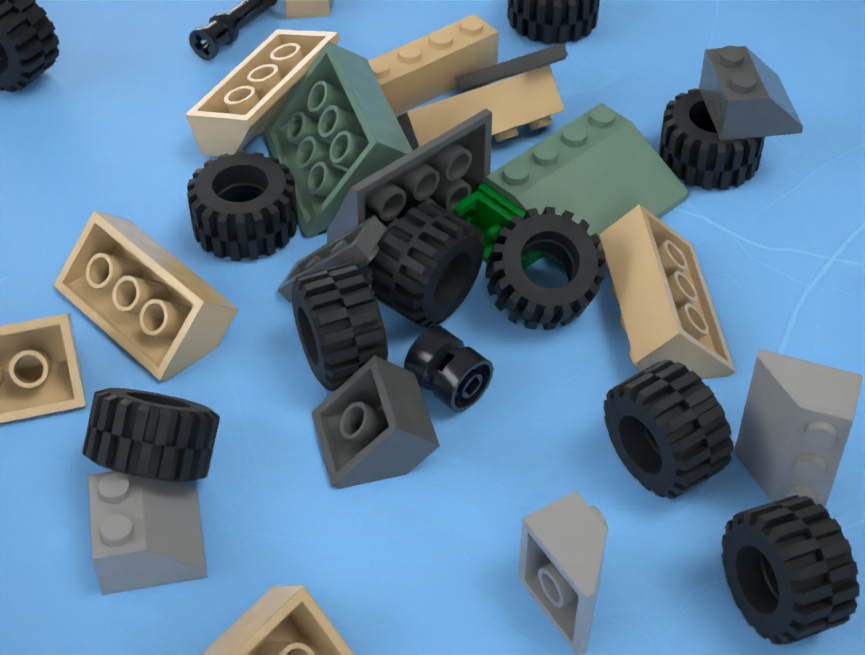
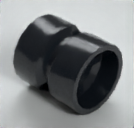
(449, 368)

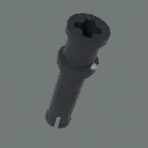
(225, 27)

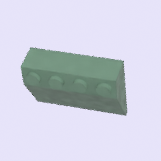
(334, 134)
(593, 169)

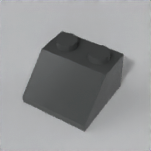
(745, 96)
(374, 425)

